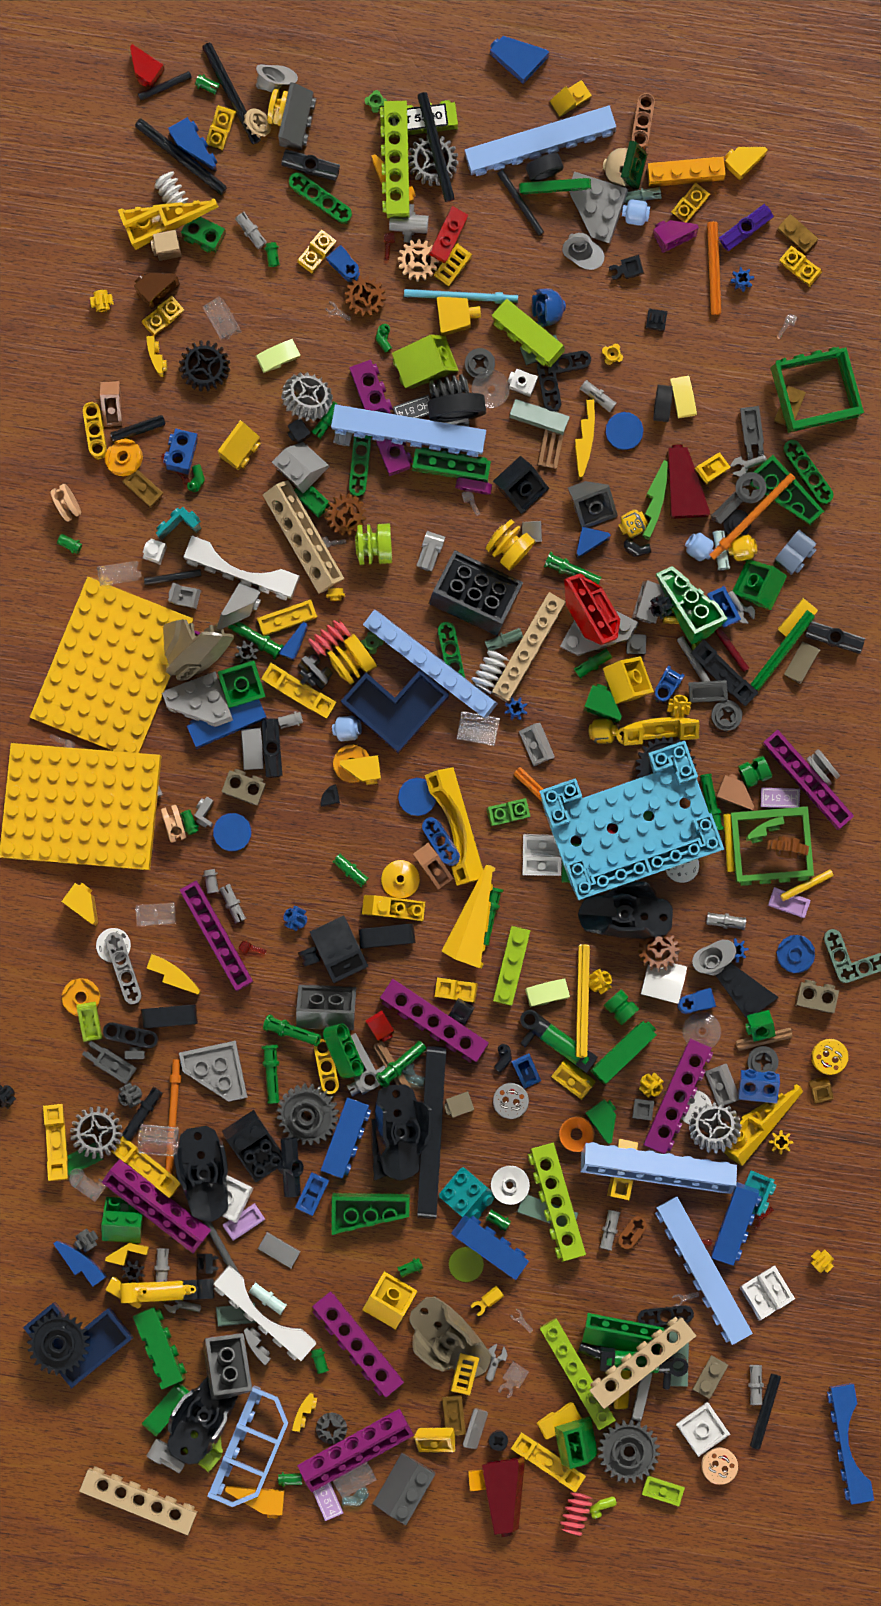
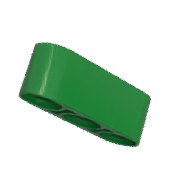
(343, 1051)
(160, 1415)

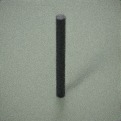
(520, 202)

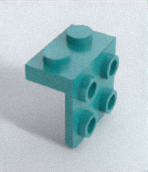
(176, 517)
(764, 1185)
(467, 1194)

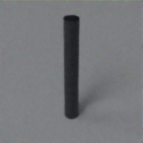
(165, 85)
(172, 577)

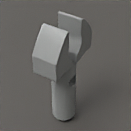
(747, 464)
(740, 607)
(183, 1305)
(495, 1361)

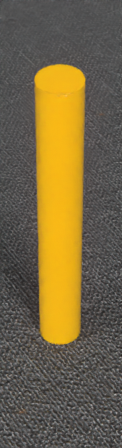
(729, 843)
(806, 885)

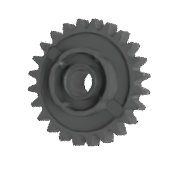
(316, 1103)
(633, 1465)

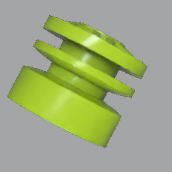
(374, 543)

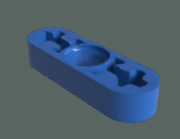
(448, 845)

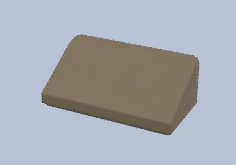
(801, 662)

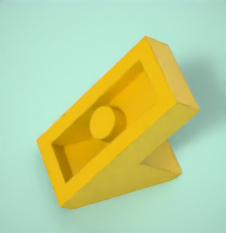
(570, 98)
(712, 468)

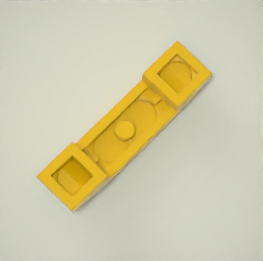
(295, 690)
(659, 727)
(56, 1142)
(147, 1167)
(548, 1462)

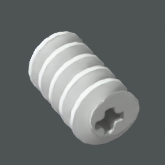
(169, 190)
(489, 671)

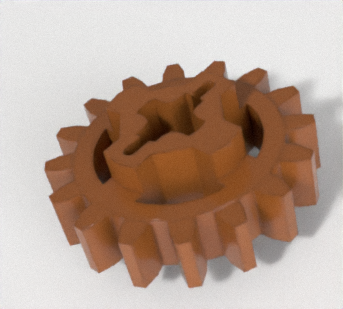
(358, 297)
(344, 521)
(787, 847)
(659, 960)

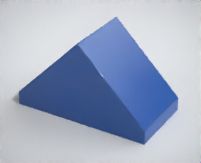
(590, 539)
(724, 601)
(526, 1071)

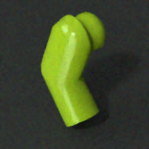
(600, 1505)

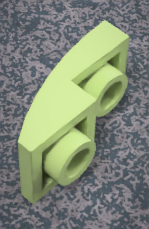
(277, 355)
(547, 992)

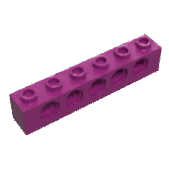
(368, 370)
(807, 780)
(216, 935)
(395, 989)
(665, 1144)
(156, 1206)
(393, 1379)
(355, 1450)

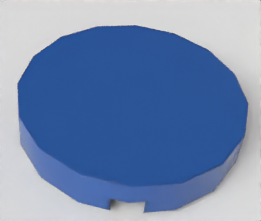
(624, 431)
(415, 797)
(232, 832)
(795, 953)

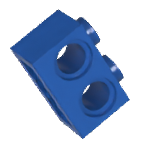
(186, 451)
(758, 1091)
(312, 1193)

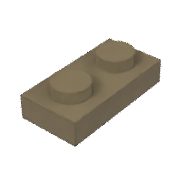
(710, 1376)

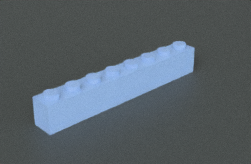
(540, 140)
(408, 429)
(430, 664)
(658, 1168)
(704, 1270)

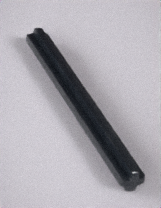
(228, 88)
(435, 147)
(180, 156)

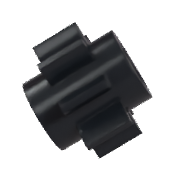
(661, 606)
(6, 1096)
(128, 1269)

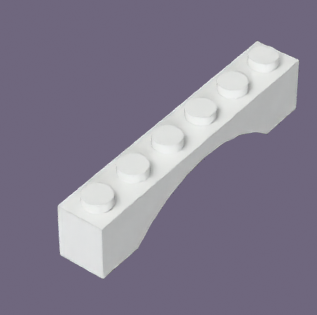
(279, 581)
(294, 1339)

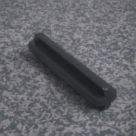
(138, 428)

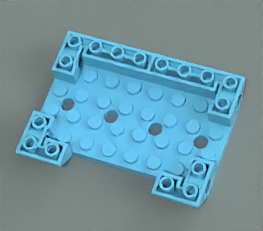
(638, 845)

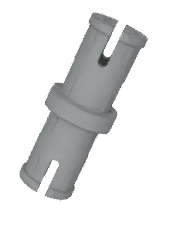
(250, 230)
(598, 395)
(232, 903)
(726, 921)
(609, 1230)
(162, 1265)
(755, 1384)

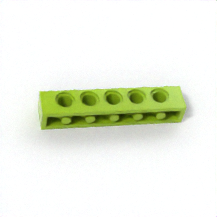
(395, 110)
(548, 1153)
(575, 1371)

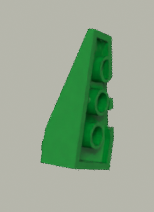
(692, 609)

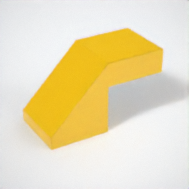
(120, 1256)

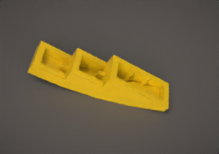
(584, 445)

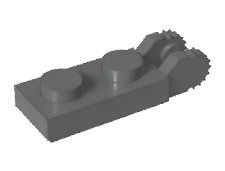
(752, 430)
(111, 1063)

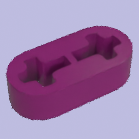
(473, 486)

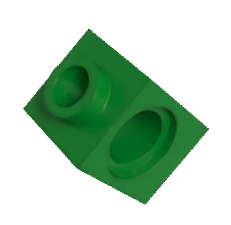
(760, 1026)

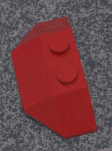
(591, 609)

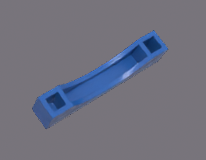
(844, 1402)

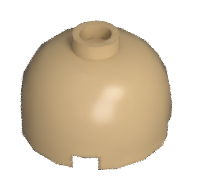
(614, 165)

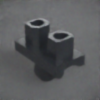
(312, 674)

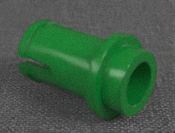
(205, 83)
(272, 254)
(69, 543)
(189, 822)
(498, 1220)
(410, 1267)
(319, 1360)
(289, 1479)

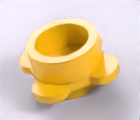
(612, 349)
(335, 594)

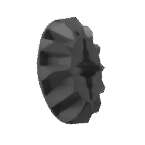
(479, 354)
(757, 494)
(728, 706)
(769, 1054)
(323, 1423)

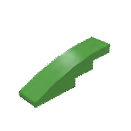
(656, 493)

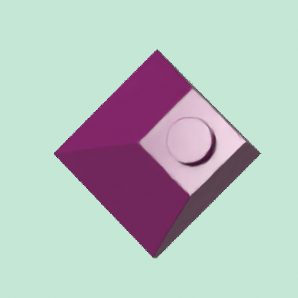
(673, 233)

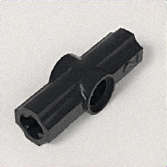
(322, 169)
(847, 641)
(273, 761)
(290, 1167)

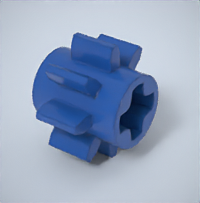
(740, 274)
(518, 713)
(295, 918)
(742, 949)

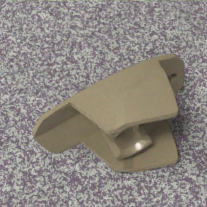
(190, 653)
(443, 1344)

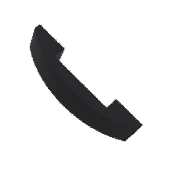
(720, 671)

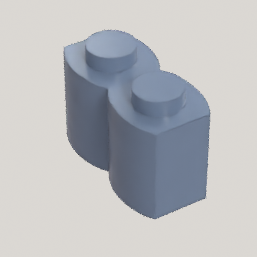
(795, 552)

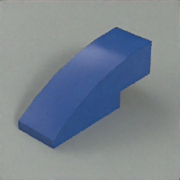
(80, 1262)

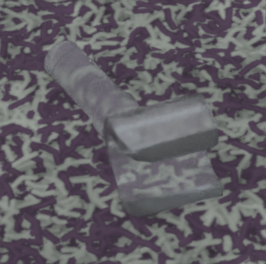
(338, 312)
(790, 320)
(468, 497)
(337, 542)
(67, 743)
(685, 1297)
(522, 1321)

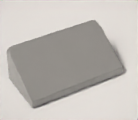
(536, 744)
(722, 1085)
(279, 1250)
(475, 1428)

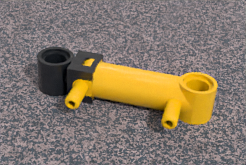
(167, 1291)

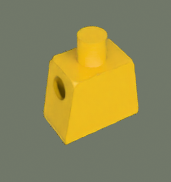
(455, 314)

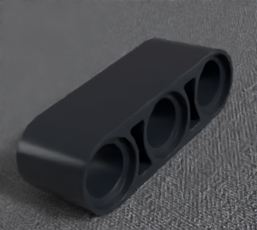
(387, 936)
(169, 1016)
(121, 1035)

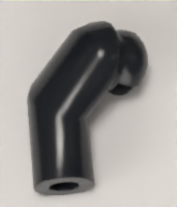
(636, 550)
(505, 1057)

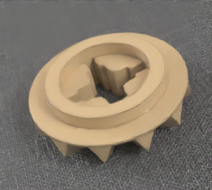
(261, 119)

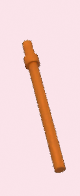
(725, 543)
(175, 1079)

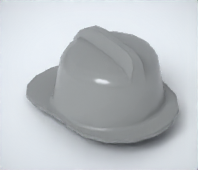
(274, 77)
(583, 251)
(714, 957)

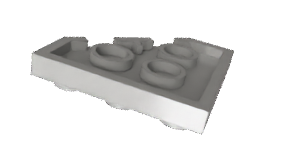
(599, 206)
(578, 645)
(200, 700)
(217, 1069)

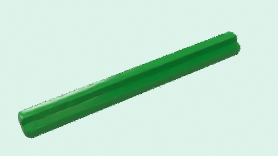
(782, 650)

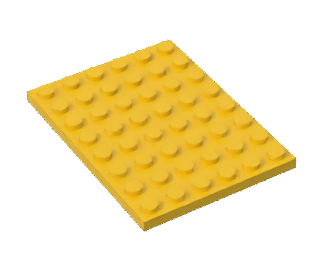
(108, 669)
(80, 806)

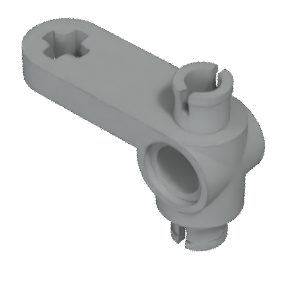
(359, 1084)

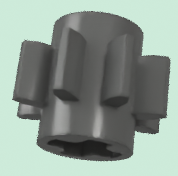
(245, 647)
(130, 1095)
(86, 1240)

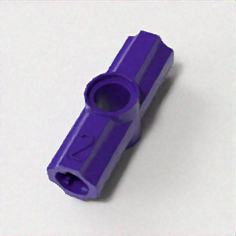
(737, 234)

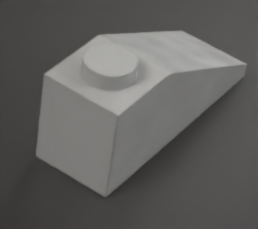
(240, 605)

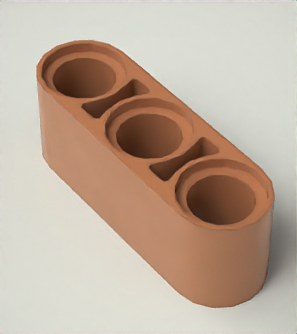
(643, 113)

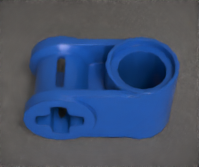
(341, 262)
(669, 681)
(700, 1001)

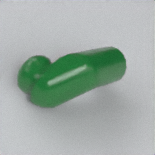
(381, 337)
(198, 480)

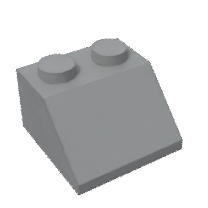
(300, 465)

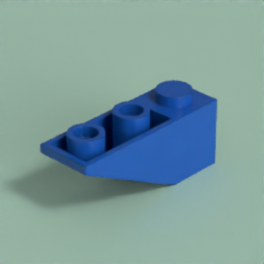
(186, 138)

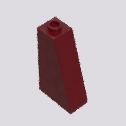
(684, 486)
(504, 1493)

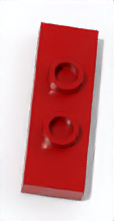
(448, 234)

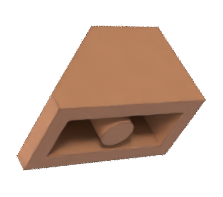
(111, 403)
(734, 792)
(433, 866)

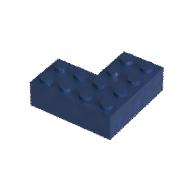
(398, 717)
(106, 1338)

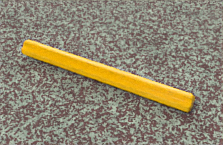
(582, 1001)

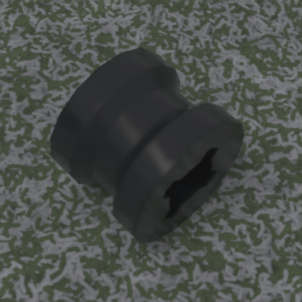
(309, 956)
(500, 1438)

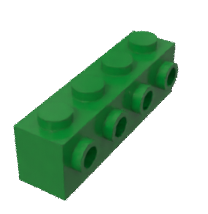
(450, 465)
(618, 1333)

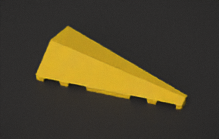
(144, 222)
(468, 934)
(758, 1125)

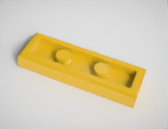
(287, 618)

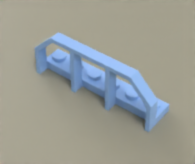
(232, 1450)

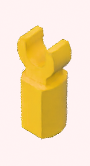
(488, 1299)

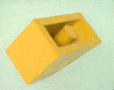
(743, 159)
(364, 769)

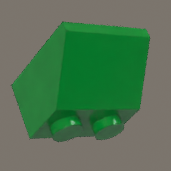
(759, 584)
(241, 684)
(602, 704)
(603, 1119)

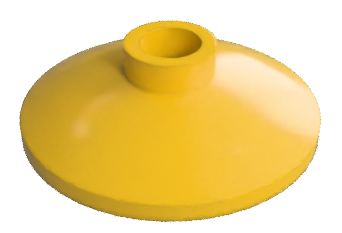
(398, 889)

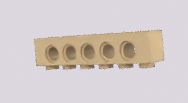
(303, 536)
(528, 647)
(684, 1335)
(91, 1488)

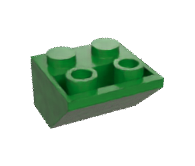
(121, 1221)
(576, 1442)

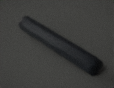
(765, 1411)

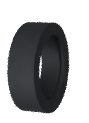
(456, 407)

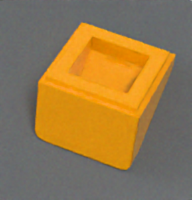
(476, 1480)

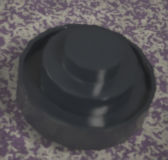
(734, 520)

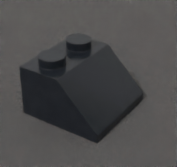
(521, 484)

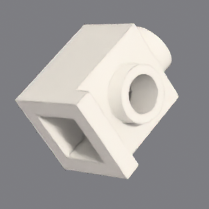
(525, 388)
(154, 551)

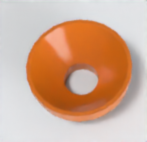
(565, 1133)

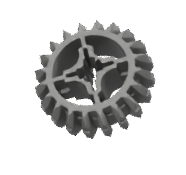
(427, 166)
(307, 390)
(87, 1134)
(727, 1134)

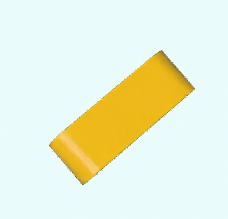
(94, 421)
(325, 1076)

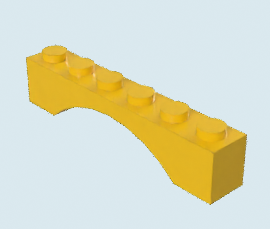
(445, 789)

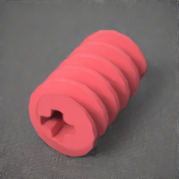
(328, 638)
(576, 1513)

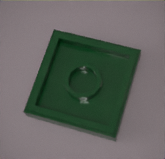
(634, 165)

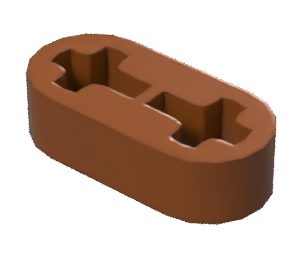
(636, 1235)

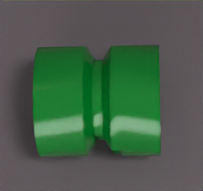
(754, 771)
(621, 1007)

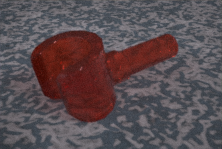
(388, 238)
(245, 946)
(763, 1215)

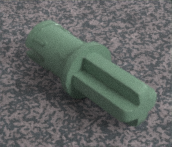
(644, 195)
(504, 639)

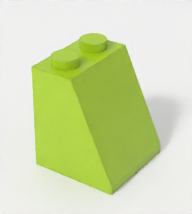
(424, 361)

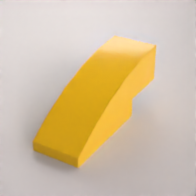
(172, 974)

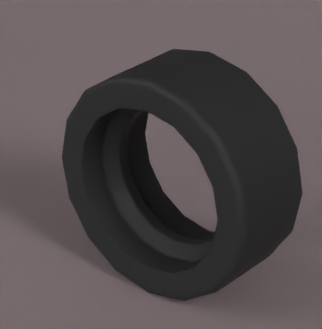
(544, 167)
(663, 403)

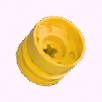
(510, 544)
(351, 659)

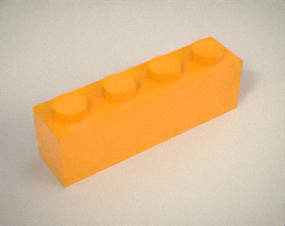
(686, 171)

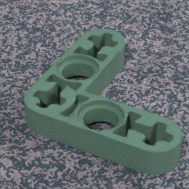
(846, 963)

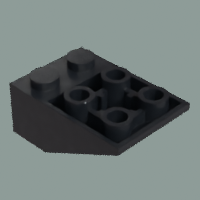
(339, 949)
(253, 1145)

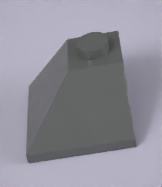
(592, 503)

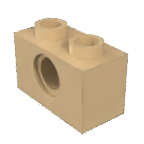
(166, 245)

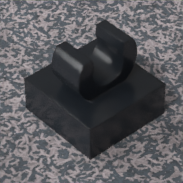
(656, 319)
(205, 1263)

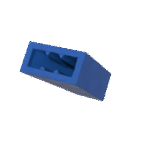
(518, 57)

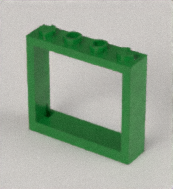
(842, 356)
(624, 1052)

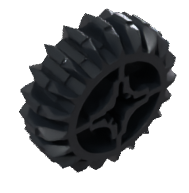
(197, 370)

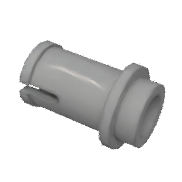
(290, 720)
(211, 881)

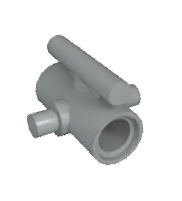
(410, 225)

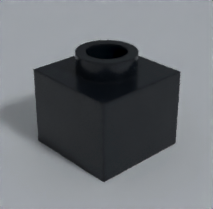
(298, 431)

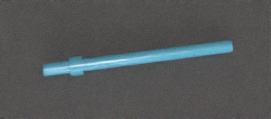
(498, 297)

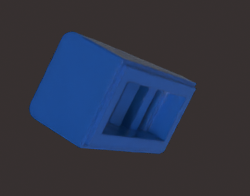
(293, 645)

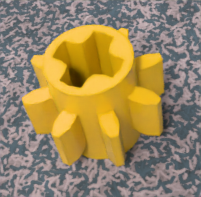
(101, 300)
(679, 706)
(600, 981)
(651, 1085)
(777, 1137)
(822, 1261)

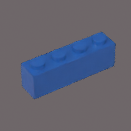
(242, 715)
(345, 1138)
(735, 1223)
(490, 1247)

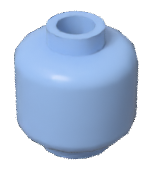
(636, 212)
(699, 546)
(347, 728)

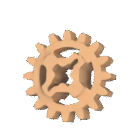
(412, 253)

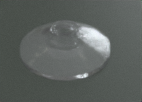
(492, 378)
(705, 1020)

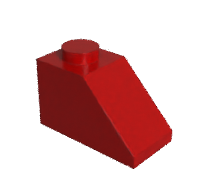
(145, 67)
(380, 1026)

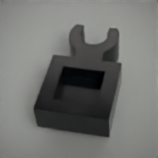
(630, 268)

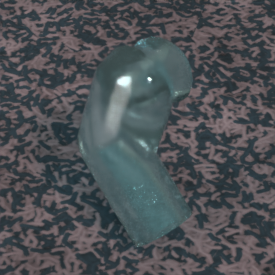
(411, 1077)
(357, 1499)

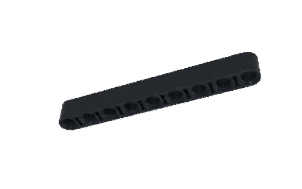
(431, 1154)

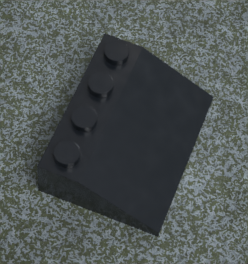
(475, 593)

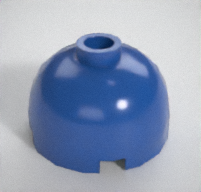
(547, 306)

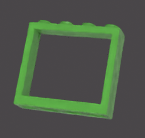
(769, 814)

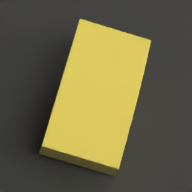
(683, 397)

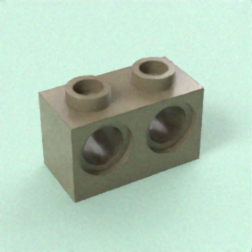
(242, 791)
(816, 1001)
(459, 1104)

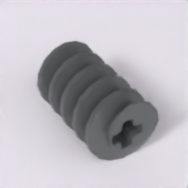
(448, 388)

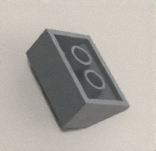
(296, 117)
(325, 1006)
(227, 1366)
(404, 1488)

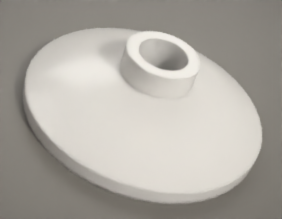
(519, 1189)

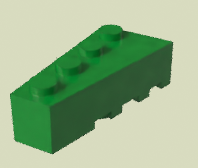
(793, 497)
(362, 1210)
(159, 1347)

